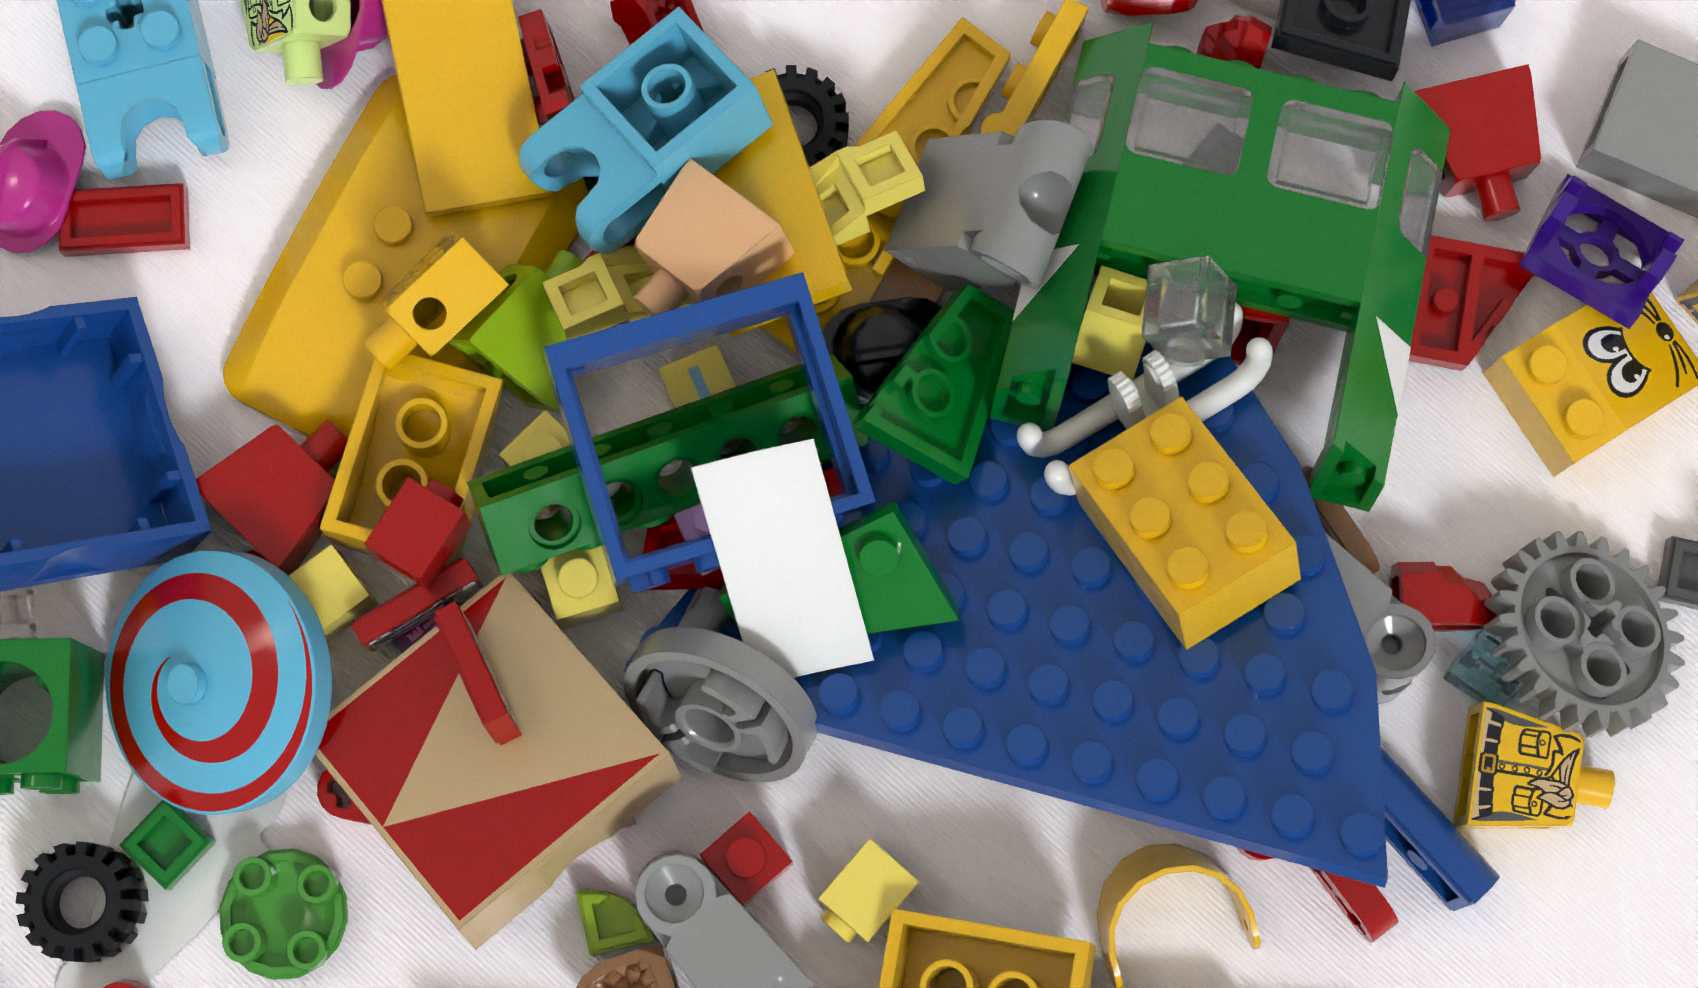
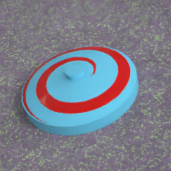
(218, 682)

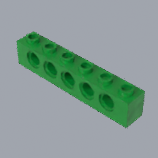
(635, 456)

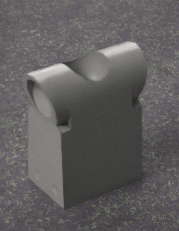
(991, 205)
(1395, 634)
(709, 928)

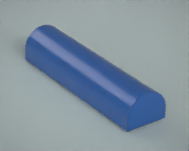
(1431, 841)

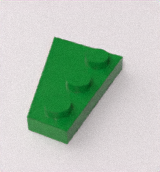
(943, 387)

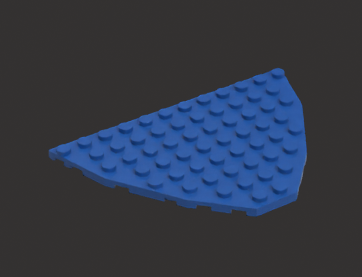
(1083, 688)

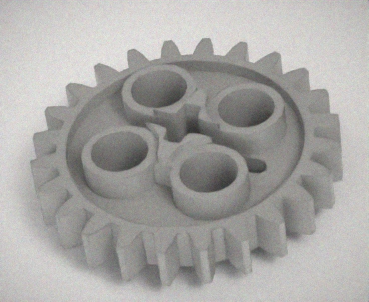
(1584, 634)

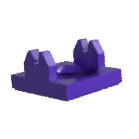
(1577, 278)

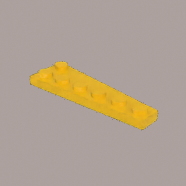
(935, 103)

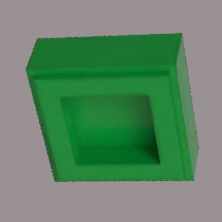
(167, 844)

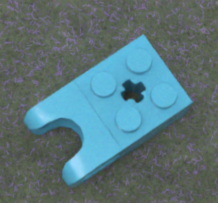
(141, 75)
(641, 123)

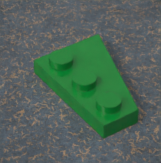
(889, 574)

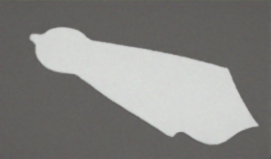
(177, 913)

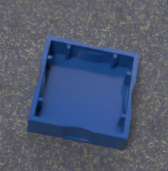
(88, 448)

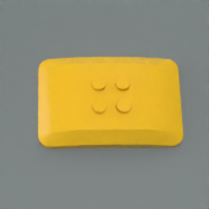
(355, 241)

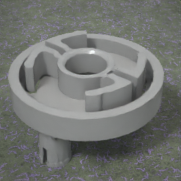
(725, 701)

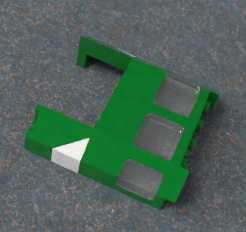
(1287, 183)

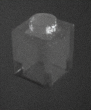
(1189, 311)

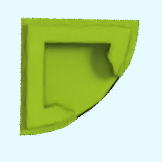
(611, 922)

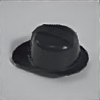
(875, 337)

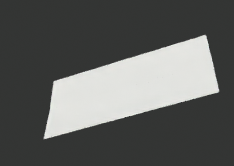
(784, 558)

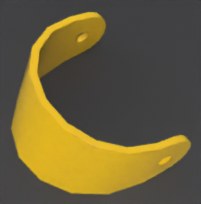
(1146, 866)

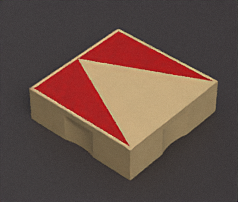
(482, 818)

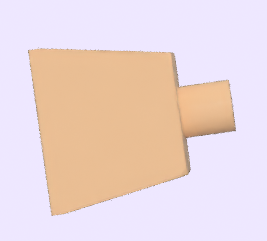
(705, 243)

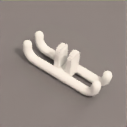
(1140, 398)

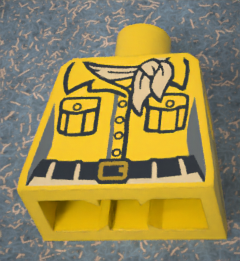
(462, 289)
(1523, 773)

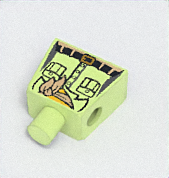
(297, 32)

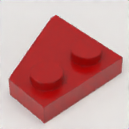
(545, 63)
(1463, 299)

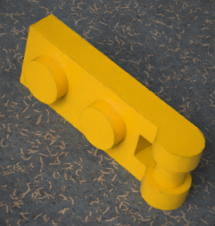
(1030, 84)

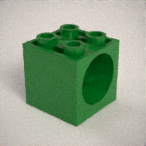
(74, 740)

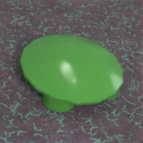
(283, 914)

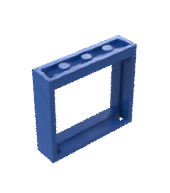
(681, 327)

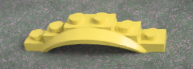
(850, 185)

